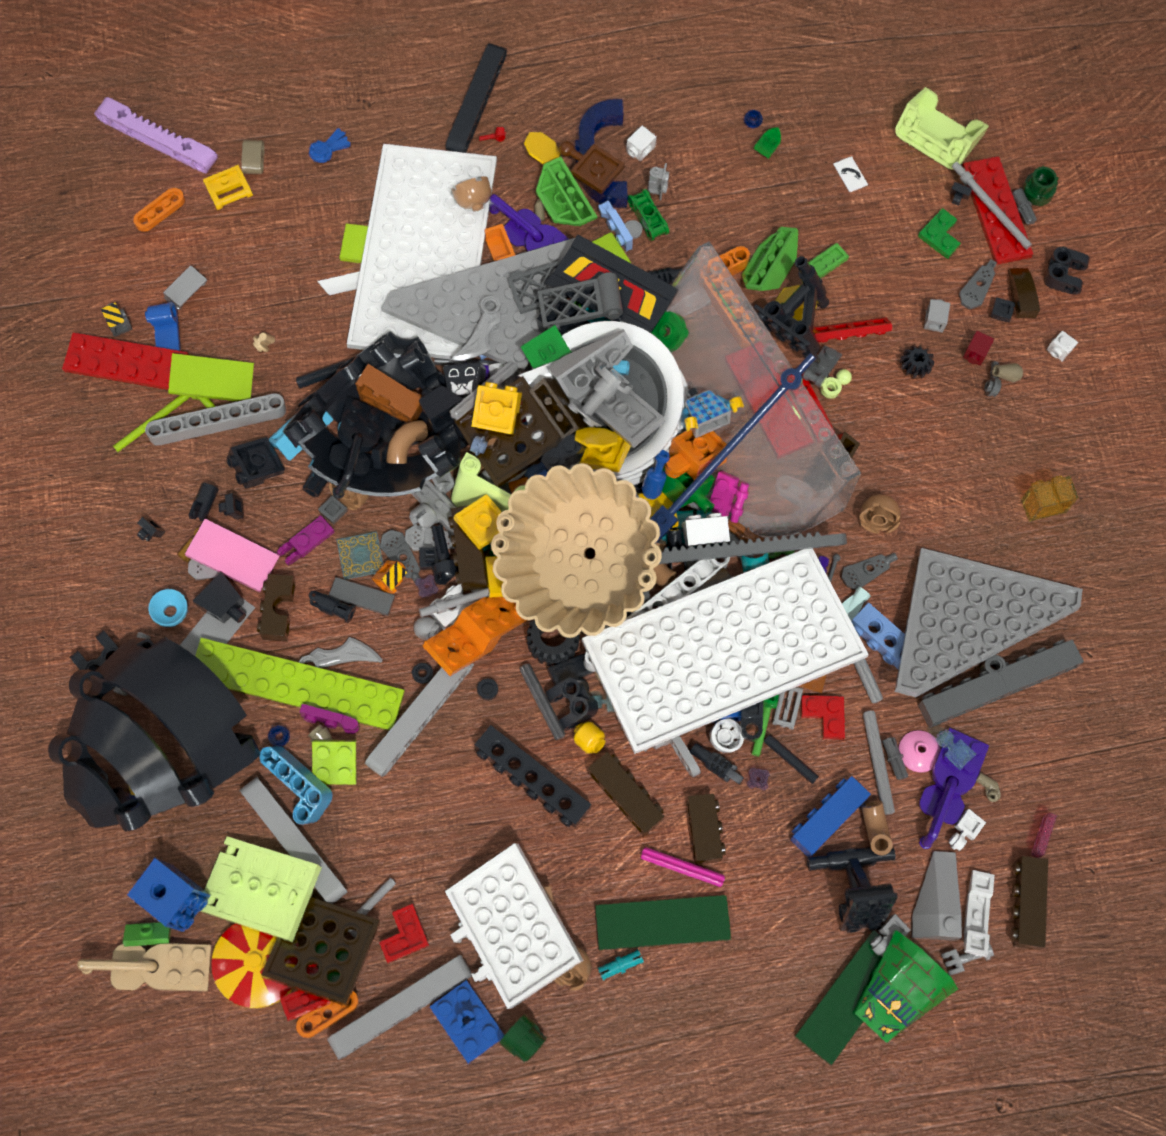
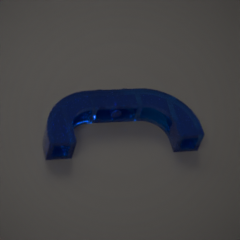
(597, 117)

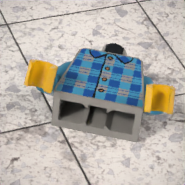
(707, 411)

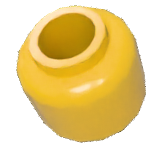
(589, 737)

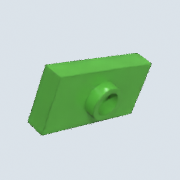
(829, 260)
(146, 934)

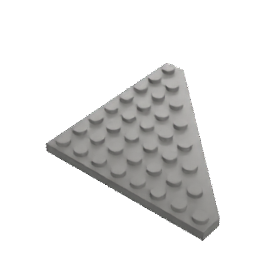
(452, 303)
(970, 613)

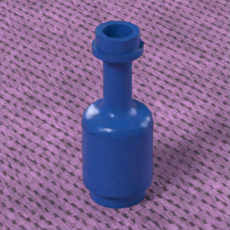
(655, 477)

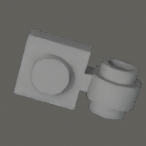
(879, 943)

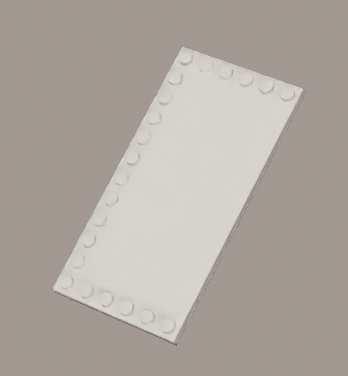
(417, 237)
(723, 649)

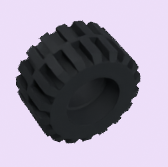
(547, 653)

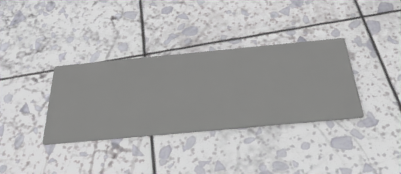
(214, 630)

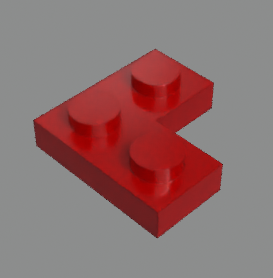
(828, 709)
(408, 940)
(301, 1003)

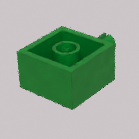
(676, 486)

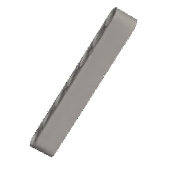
(206, 418)
(414, 720)
(291, 837)
(399, 1007)

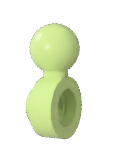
(843, 377)

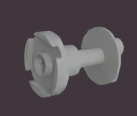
(604, 389)

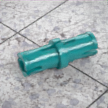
(620, 965)

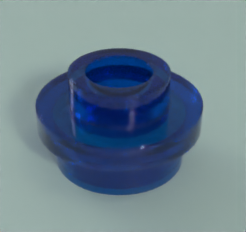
(753, 114)
(279, 730)

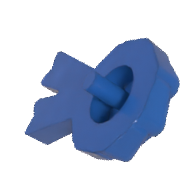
(322, 151)

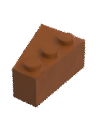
(388, 395)

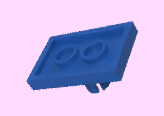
(467, 1022)

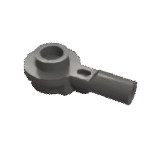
(993, 385)

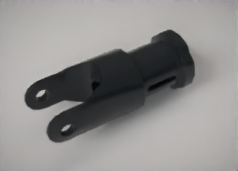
(675, 540)
(332, 606)

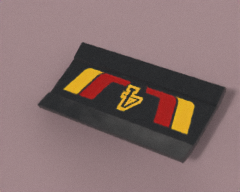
(642, 294)

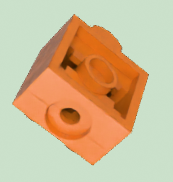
(692, 453)

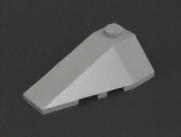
(577, 371)
(938, 905)

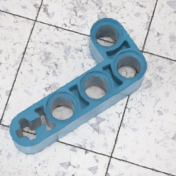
(277, 760)

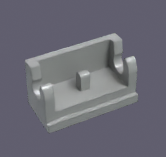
(184, 287)

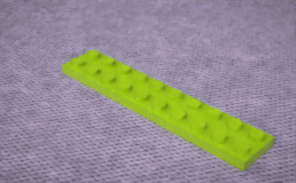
(301, 684)

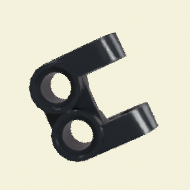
(1070, 259)
(109, 648)
(576, 699)

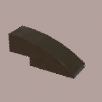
(1023, 293)

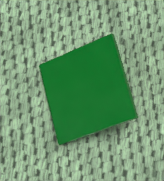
(546, 348)

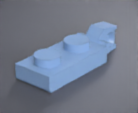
(615, 223)

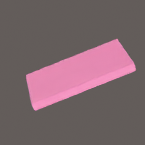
(232, 555)

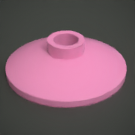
(912, 757)

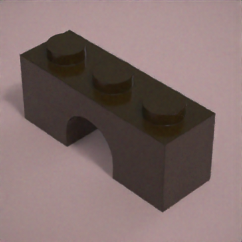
(277, 590)

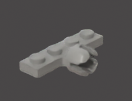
(432, 508)

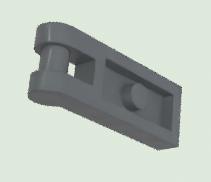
(819, 372)

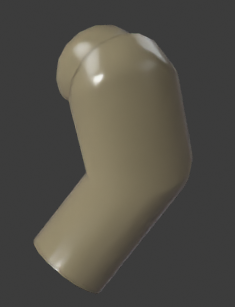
(539, 210)
(991, 787)

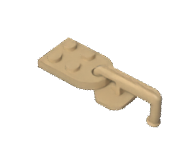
(180, 967)

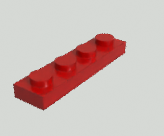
(857, 328)

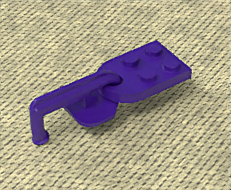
(525, 227)
(943, 799)

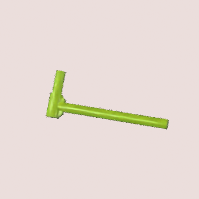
(159, 415)

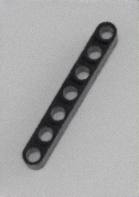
(476, 98)

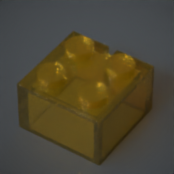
(1049, 498)

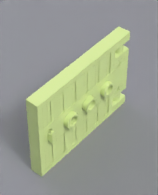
(260, 888)

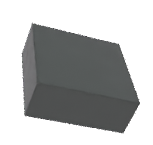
(332, 510)

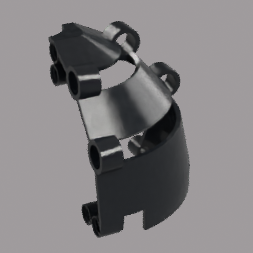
(412, 367)
(188, 703)

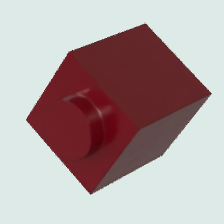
(978, 348)

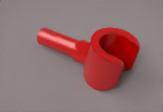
(499, 135)

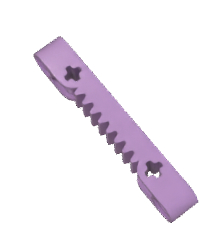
(184, 150)

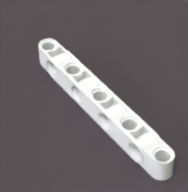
(697, 575)

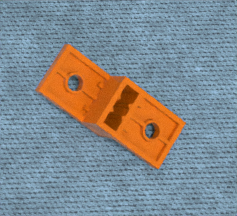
(473, 633)

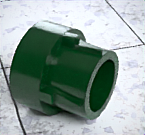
(1040, 186)
(523, 1039)

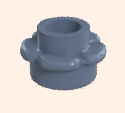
(479, 445)

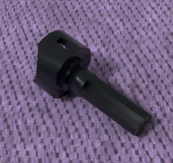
(445, 568)

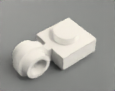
(969, 826)

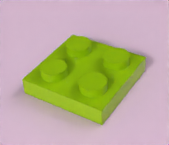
(335, 761)

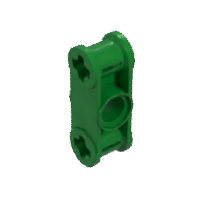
(653, 223)

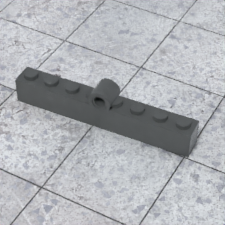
(999, 683)

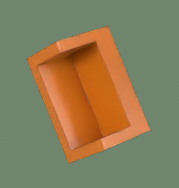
(498, 243)

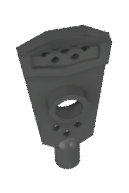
(977, 292)
(397, 549)
(862, 575)

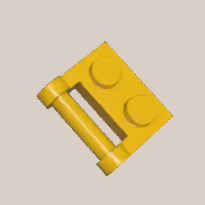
(225, 182)

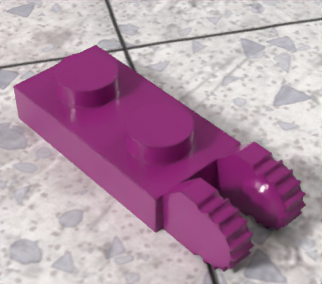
(306, 540)
(329, 718)

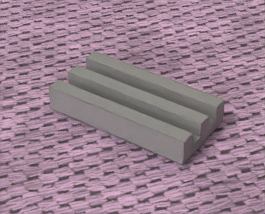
(783, 723)

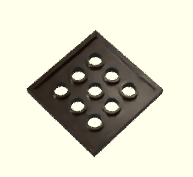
(507, 444)
(349, 969)

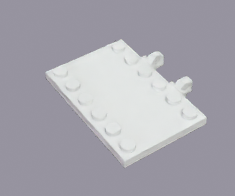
(512, 927)

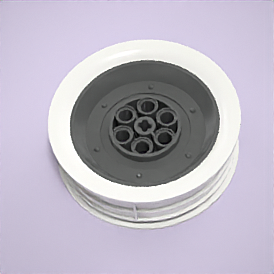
(653, 378)

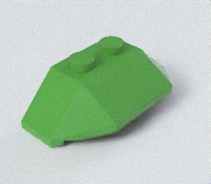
(563, 195)
(772, 260)

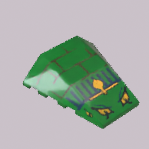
(902, 988)

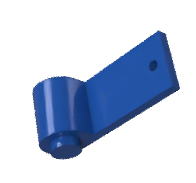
(165, 323)

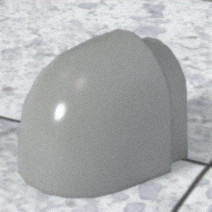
(426, 628)

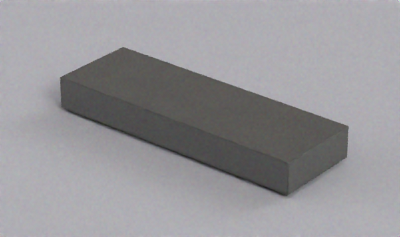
(362, 596)

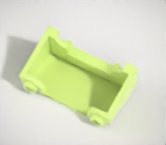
(935, 132)
(470, 487)

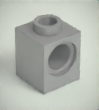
(936, 315)

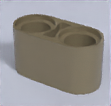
(252, 157)

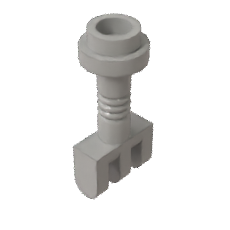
(958, 960)

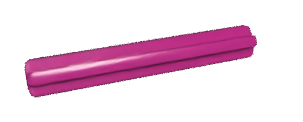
(682, 867)

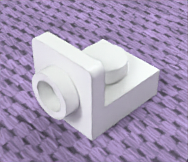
(1062, 346)

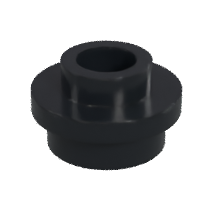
(422, 667)

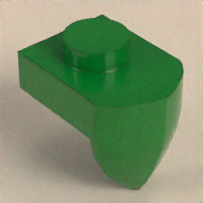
(769, 142)

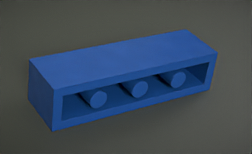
(830, 816)

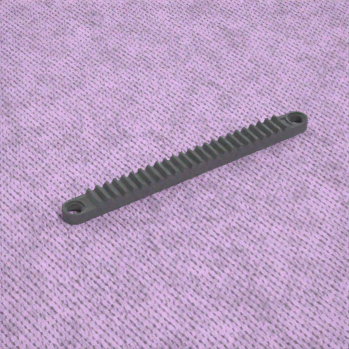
(751, 548)

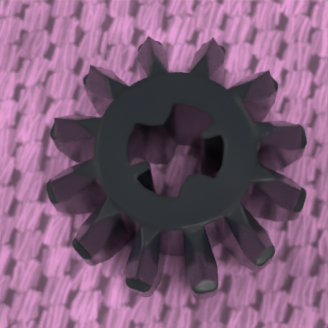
(910, 363)

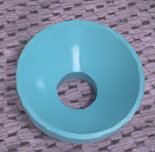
(163, 600)

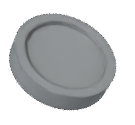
(634, 228)

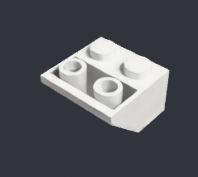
(707, 530)

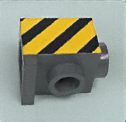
(116, 319)

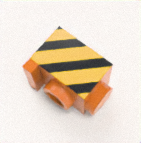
(389, 576)

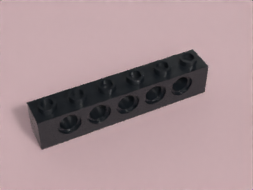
(494, 739)

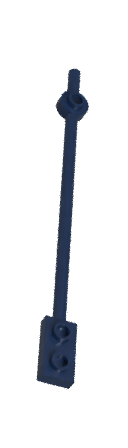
(665, 517)

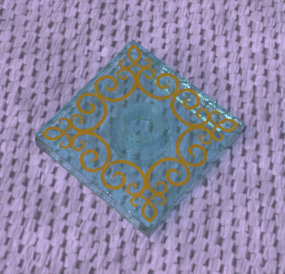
(360, 555)

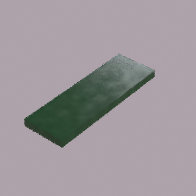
(662, 922)
(833, 1019)

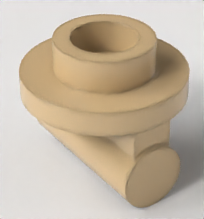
(261, 343)

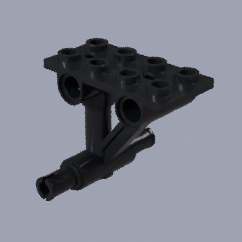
(780, 318)
(865, 904)

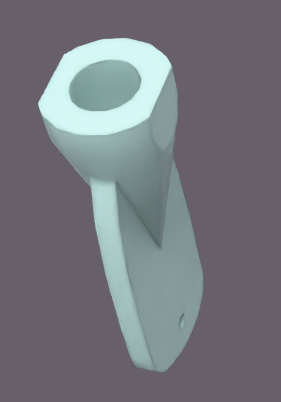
(854, 603)

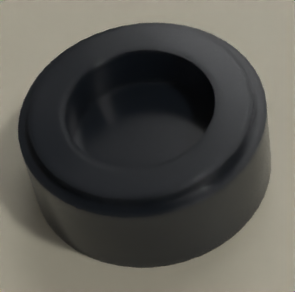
(487, 689)

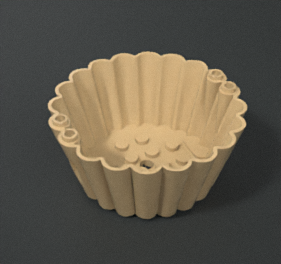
(546, 544)

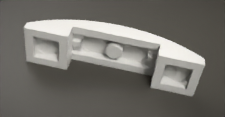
(977, 913)

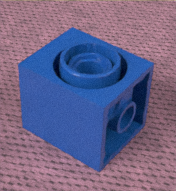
(169, 895)

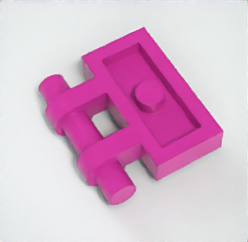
(723, 495)

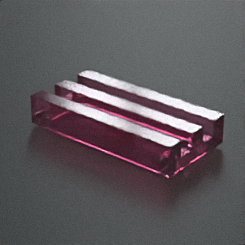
(1043, 835)

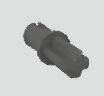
(1024, 206)
(895, 758)

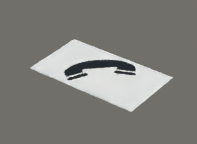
(850, 174)

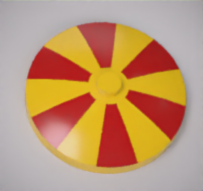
(239, 965)

